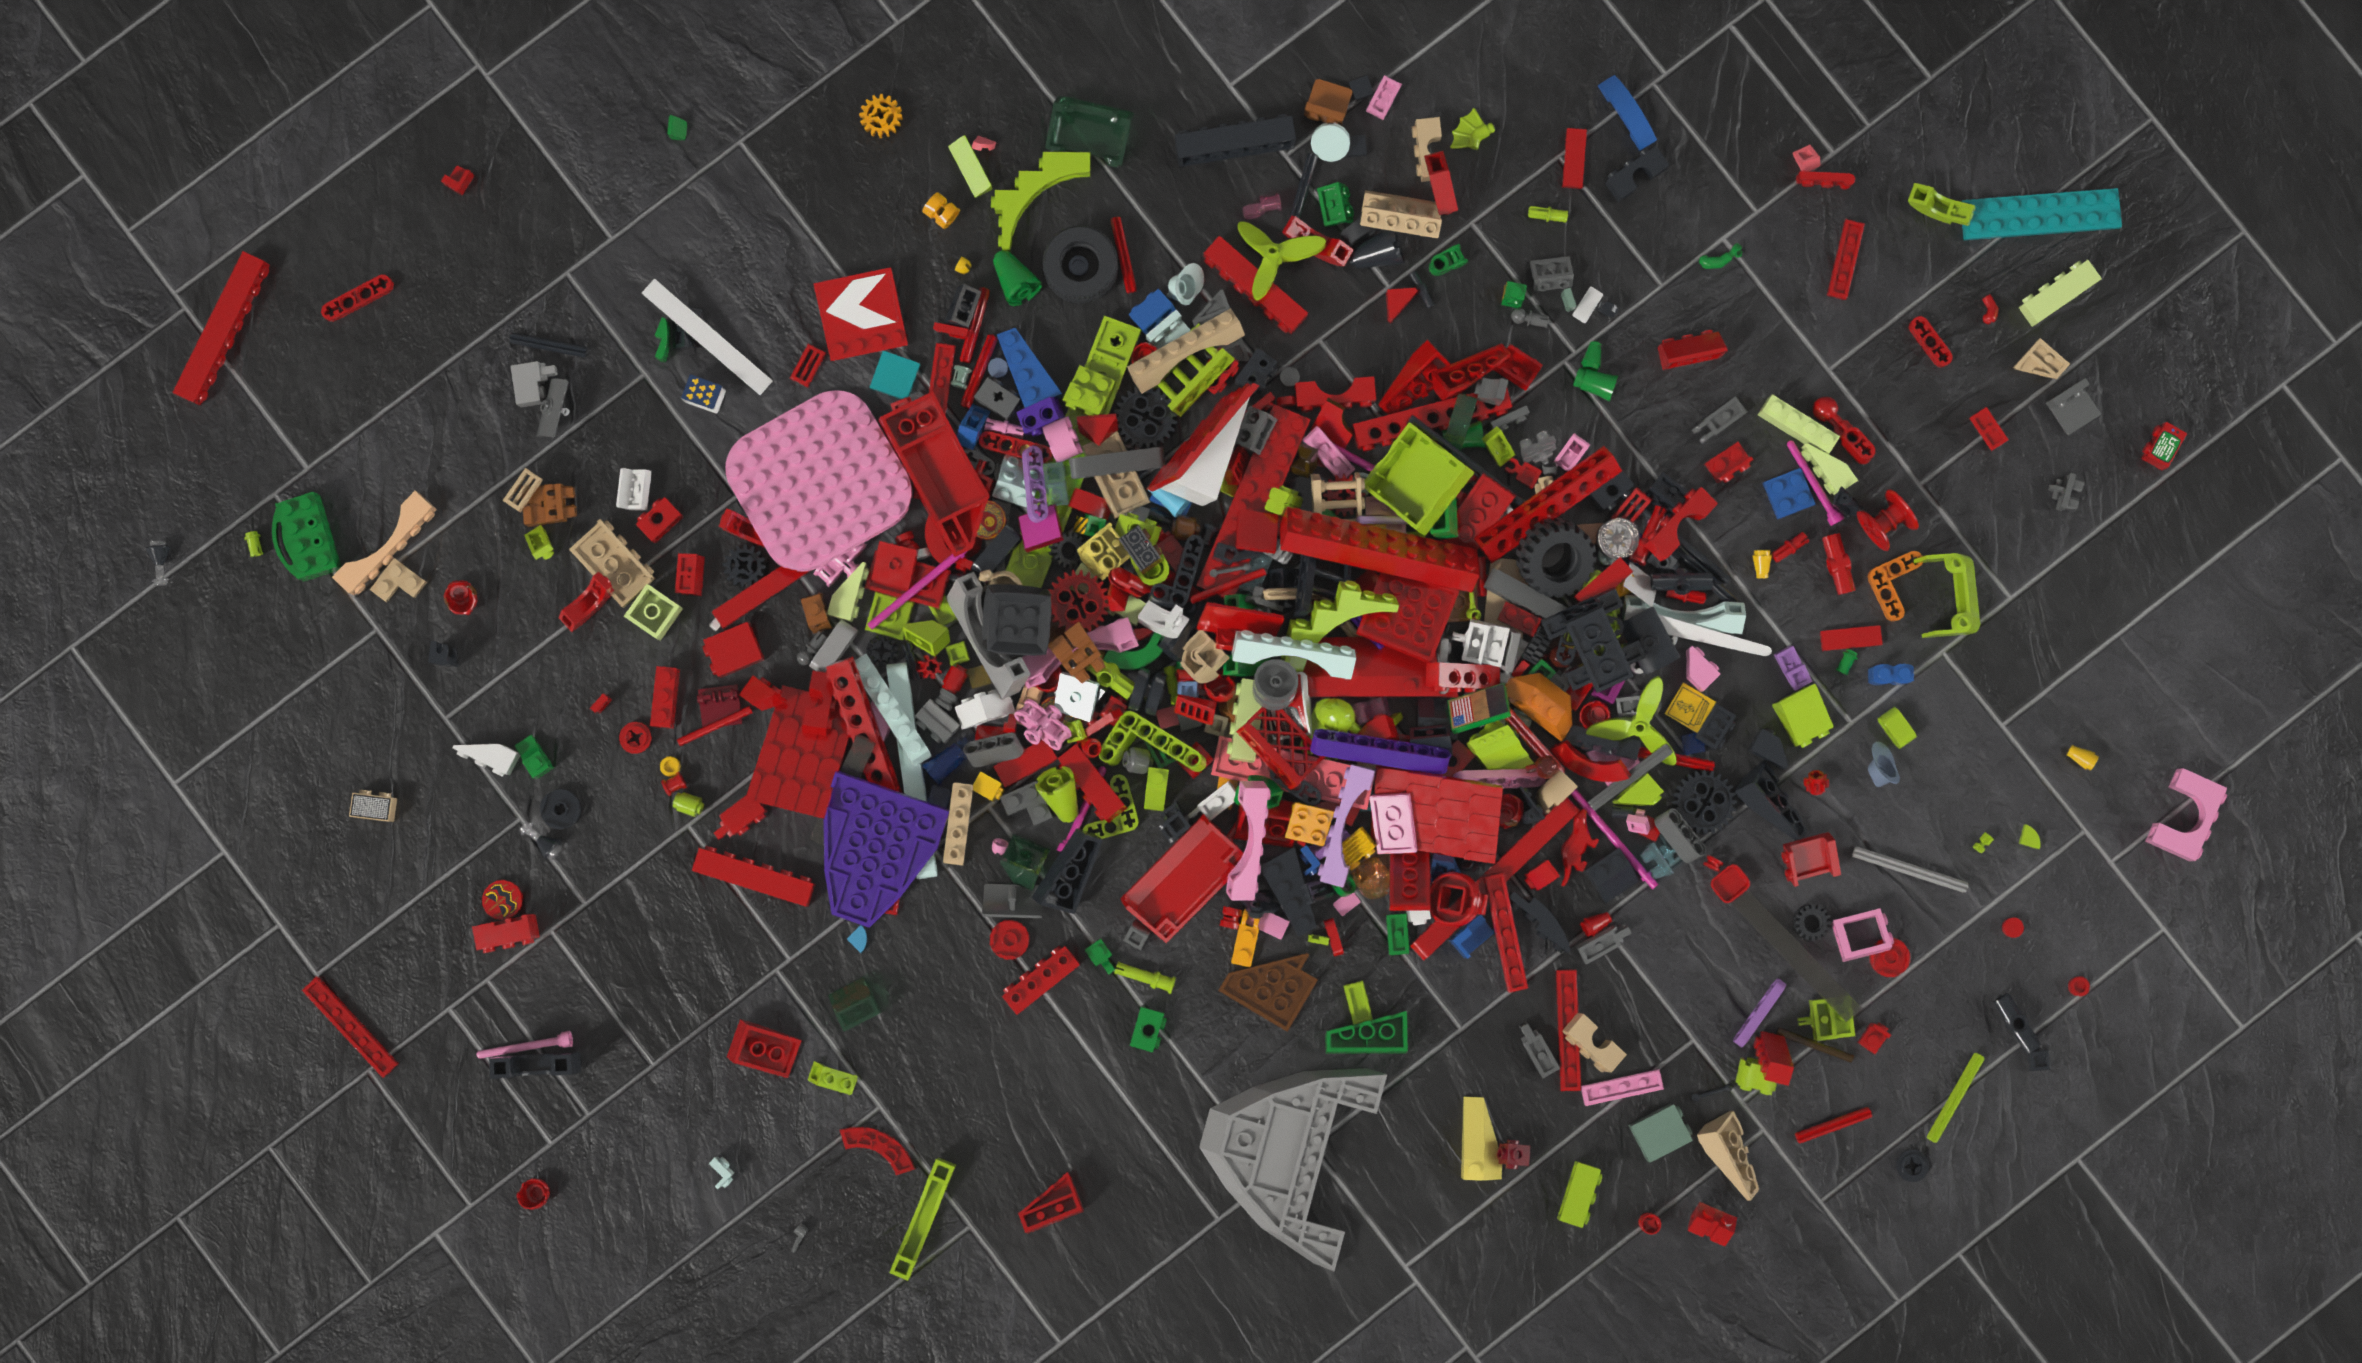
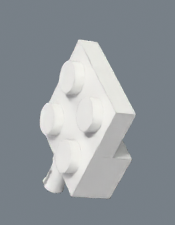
(1483, 642)

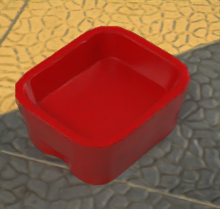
(1730, 883)

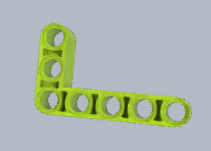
(1153, 738)

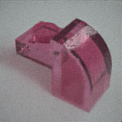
(1367, 710)

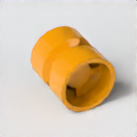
(936, 205)

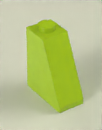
(1156, 789)

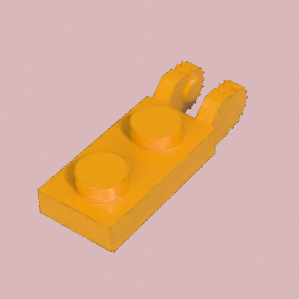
(1245, 942)

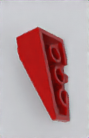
(1414, 379)

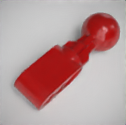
(1826, 410)

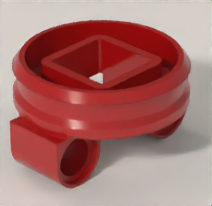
(1472, 900)

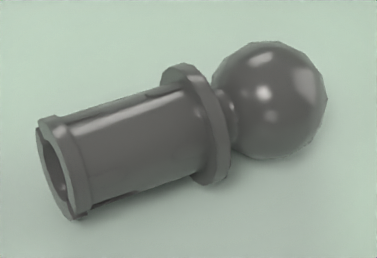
(1519, 316)
(805, 656)

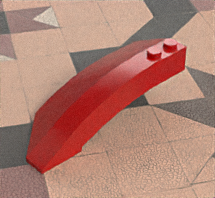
(938, 470)
(1375, 673)

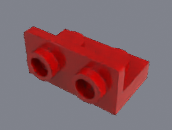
(1728, 462)

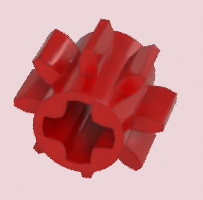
(924, 664)
(1816, 782)

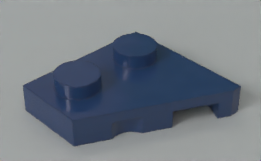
(1442, 864)

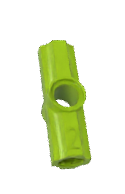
(1116, 680)

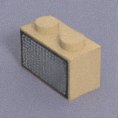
(373, 807)

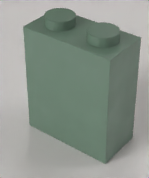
(1661, 1132)

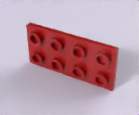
(1227, 620)

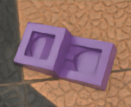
(1792, 667)

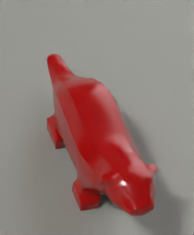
(1576, 845)

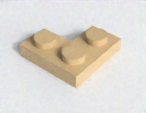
(397, 576)

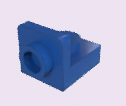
(1308, 857)

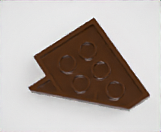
(1272, 989)

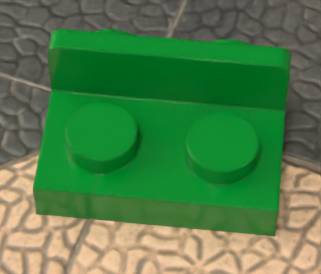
(1335, 204)

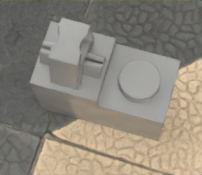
(528, 380)

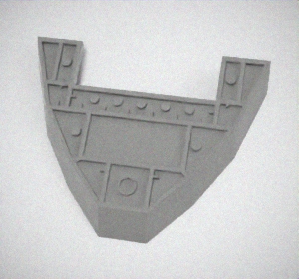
(1272, 1148)

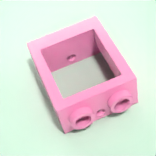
(1842, 940)

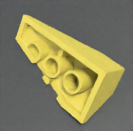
(1478, 1142)

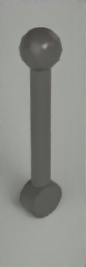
(1213, 573)

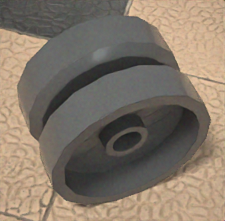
(1275, 684)

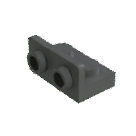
(1552, 273)

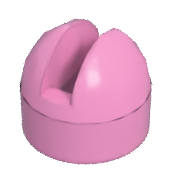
(999, 846)

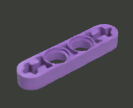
(1038, 484)
(1759, 1012)

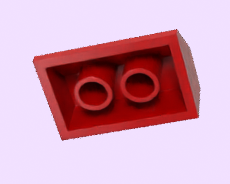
(1691, 349)
(1275, 825)

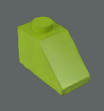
(927, 635)

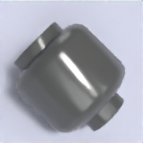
(1137, 760)

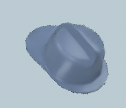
(1883, 766)

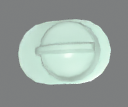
(1186, 284)

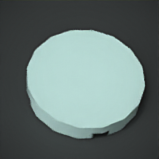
(1330, 142)

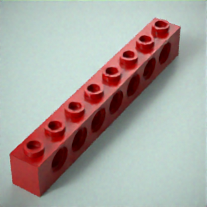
(1366, 442)
(1548, 503)
(862, 707)

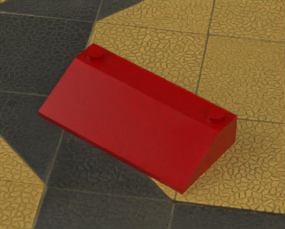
(1183, 879)

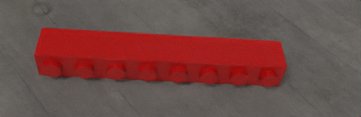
(221, 328)

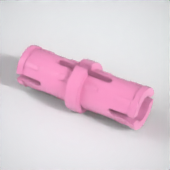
(1004, 428)

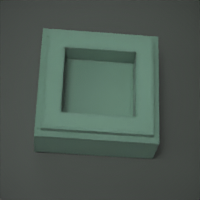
(1568, 300)

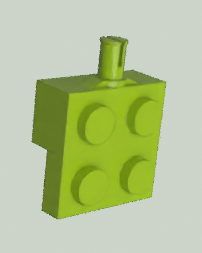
(1826, 1022)

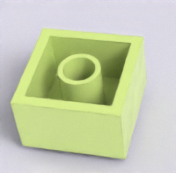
(653, 612)

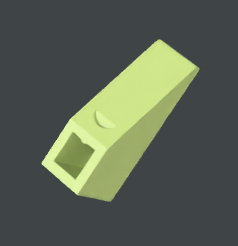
(1831, 470)
(845, 599)

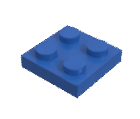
(1789, 493)

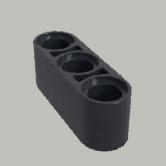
(998, 550)

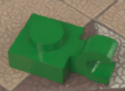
(1099, 954)

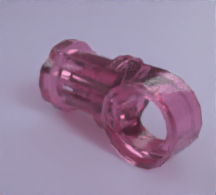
(1266, 204)

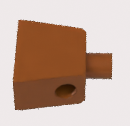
(816, 613)

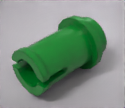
(1847, 661)

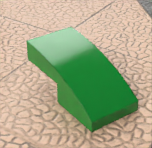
(663, 334)

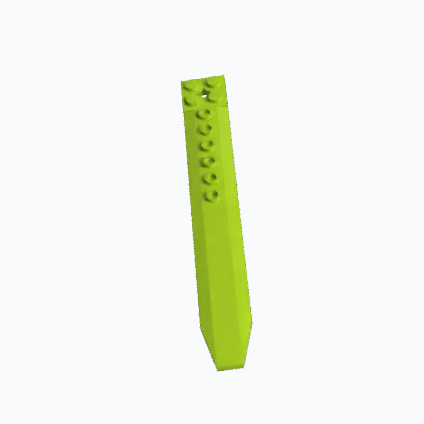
(1112, 363)

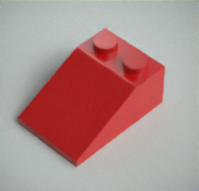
(763, 1049)

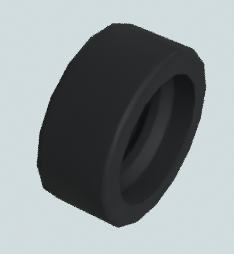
(1356, 234)

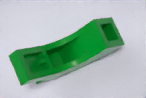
(1134, 660)

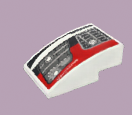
(1298, 710)

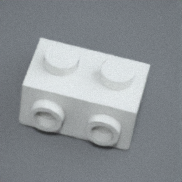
(633, 489)

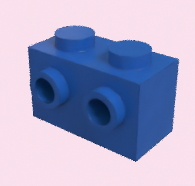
(1151, 311)

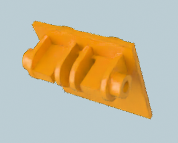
(1309, 824)

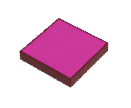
(1042, 533)

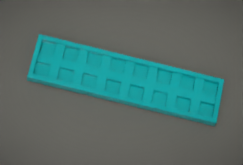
(2044, 214)

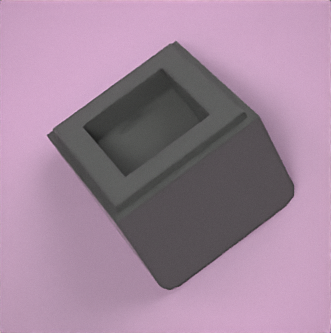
(1137, 934)

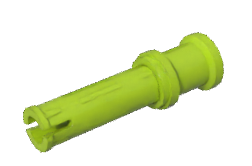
(1155, 979)

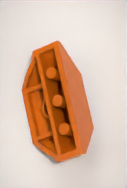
(1542, 702)

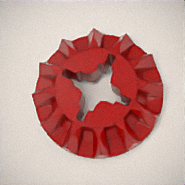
(626, 736)

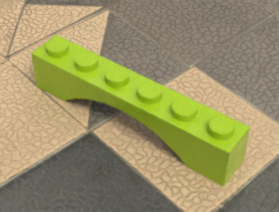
(922, 1219)

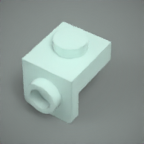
(721, 1165)

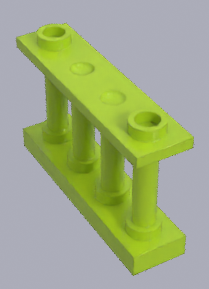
(1195, 387)

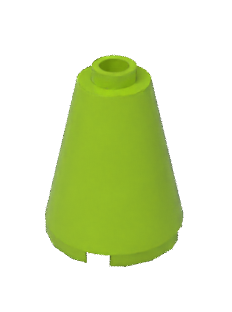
(1059, 792)

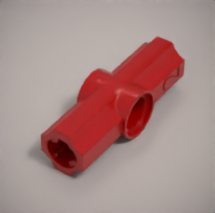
(1838, 564)

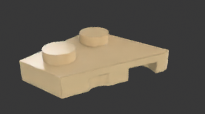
(2042, 361)

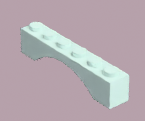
(1724, 617)
(1254, 647)
(892, 711)

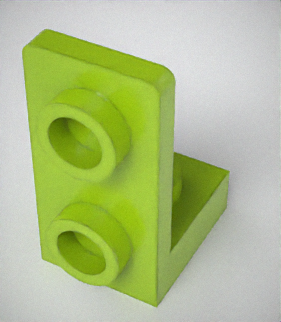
(832, 1078)

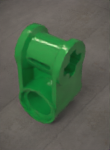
(1451, 260)

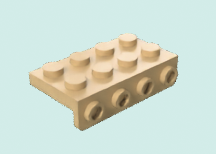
(607, 553)

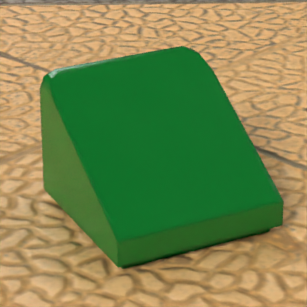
(677, 128)

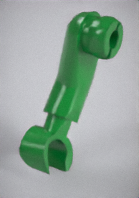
(1719, 262)

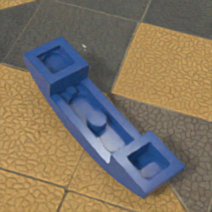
(1628, 111)

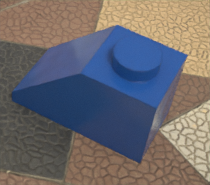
(972, 426)

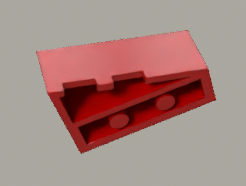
(506, 933)

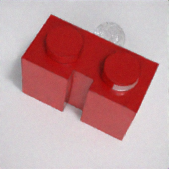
(1713, 1223)

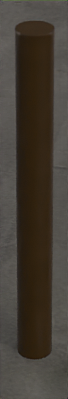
(1815, 1045)

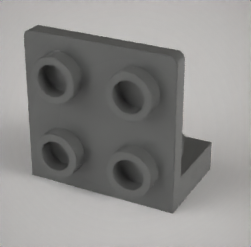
(2073, 407)

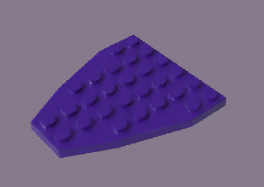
(875, 846)

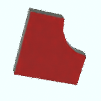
(1333, 424)

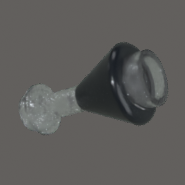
(158, 553)
(548, 846)

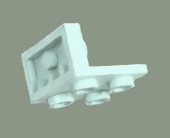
(1167, 330)

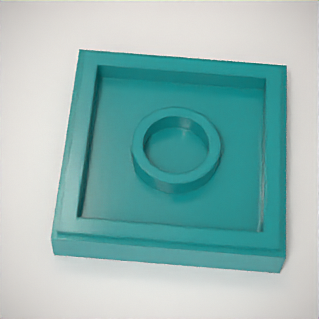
(894, 375)

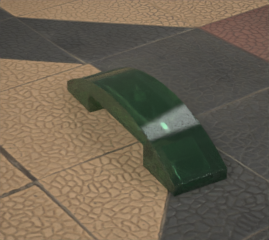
(1460, 420)

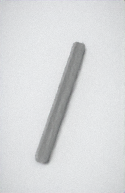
(1910, 869)

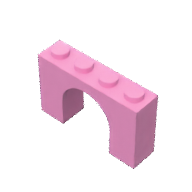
(2208, 798)

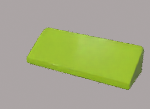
(970, 167)

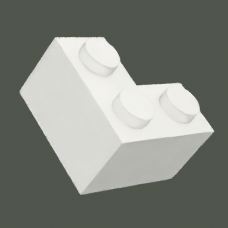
(983, 709)

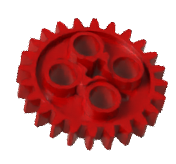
(1094, 595)

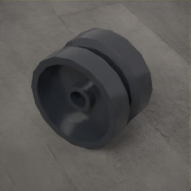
(1148, 691)

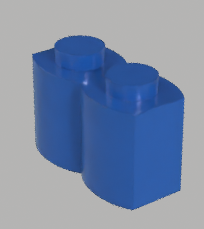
(1895, 675)

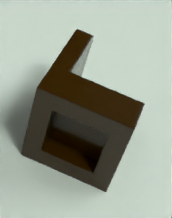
(1306, 461)

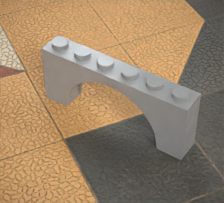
(965, 603)

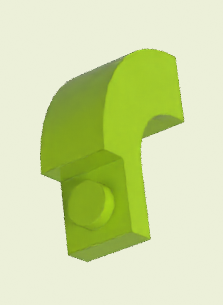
(1936, 206)

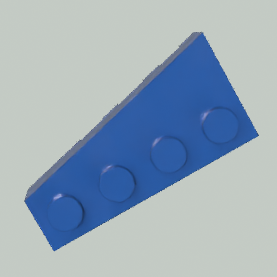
(1028, 373)

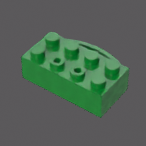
(300, 537)

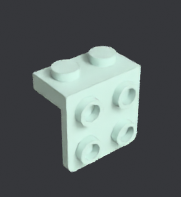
(1011, 482)

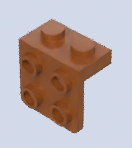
(1328, 102)

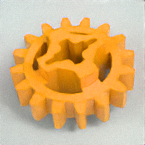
(873, 118)

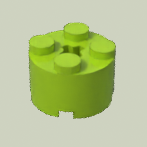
(1751, 1077)

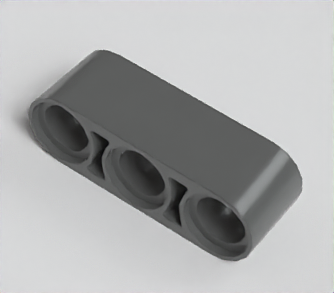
(993, 749)
(1680, 835)

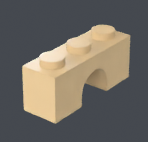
(1425, 132)
(1580, 1032)

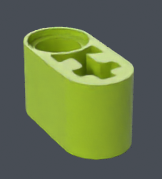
(1897, 727)

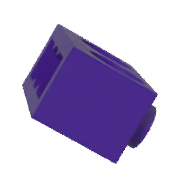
(1040, 412)

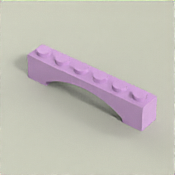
(1335, 869)

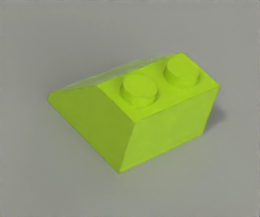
(1640, 793)

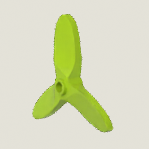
(1275, 254)
(1623, 727)

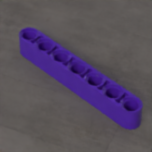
(1380, 751)

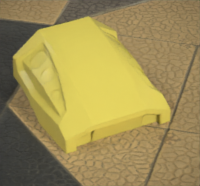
(1103, 552)

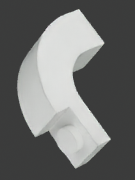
(1163, 621)

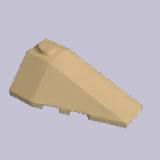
(1725, 1147)

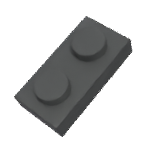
(1516, 416)

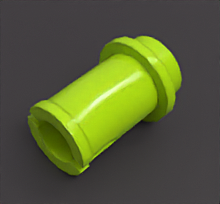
(254, 543)

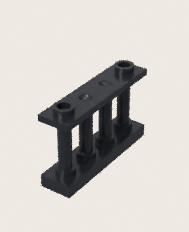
(1306, 585)

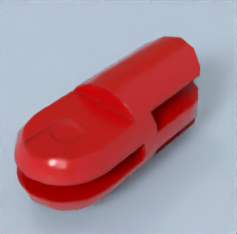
(1128, 582)

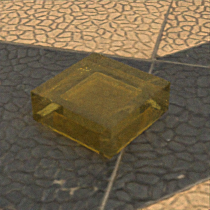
(978, 677)

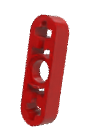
(1922, 341)

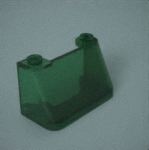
(1089, 128)

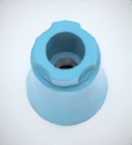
(1172, 502)

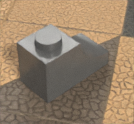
(1491, 390)
(1628, 704)

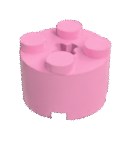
(1062, 439)

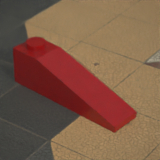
(1464, 373)

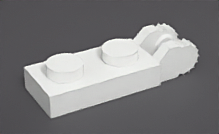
(1216, 802)

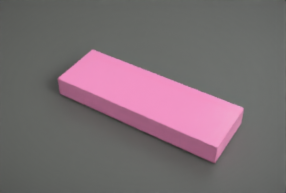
(1328, 453)

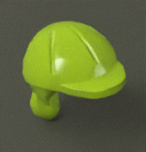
(1336, 715)

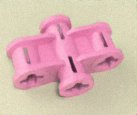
(837, 566)
(1043, 724)

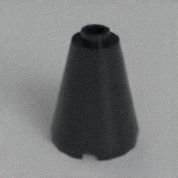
(1378, 251)

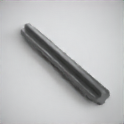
(1636, 772)

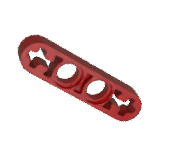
(355, 294)
(1016, 445)

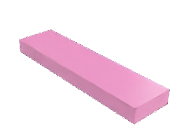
(1622, 1087)

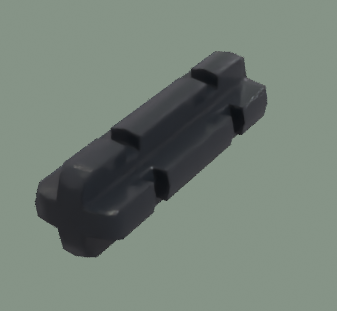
(912, 661)

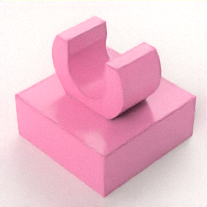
(1638, 822)

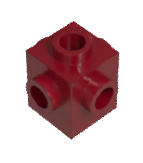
(1513, 1154)

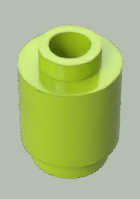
(688, 804)

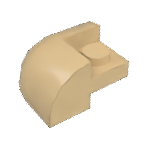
(1202, 658)
(1554, 791)

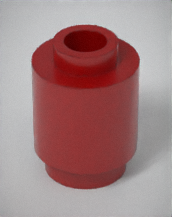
(954, 679)

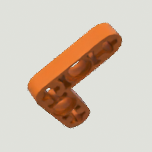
(1887, 576)

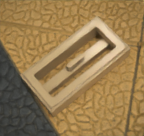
(528, 495)

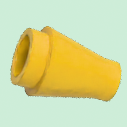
(1762, 562)
(2085, 758)

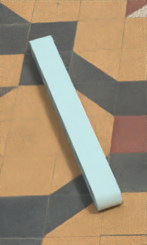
(912, 776)

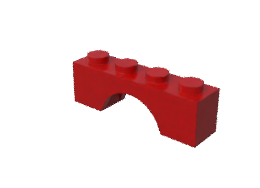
(1310, 396)
(1665, 540)

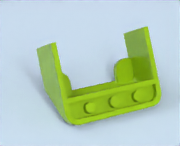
(1967, 617)

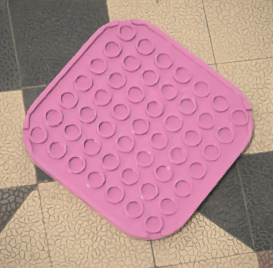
(818, 480)

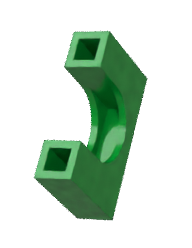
(1232, 667)

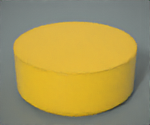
(670, 766)

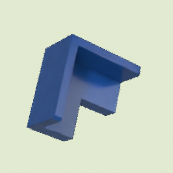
(1471, 936)

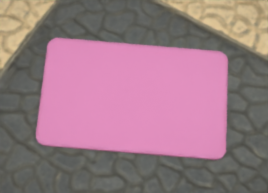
(1346, 904)

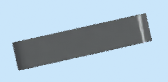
(1117, 462)
(1521, 595)

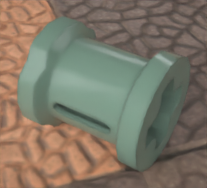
(960, 377)

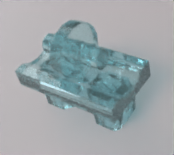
(1653, 852)

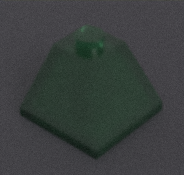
(1024, 861)

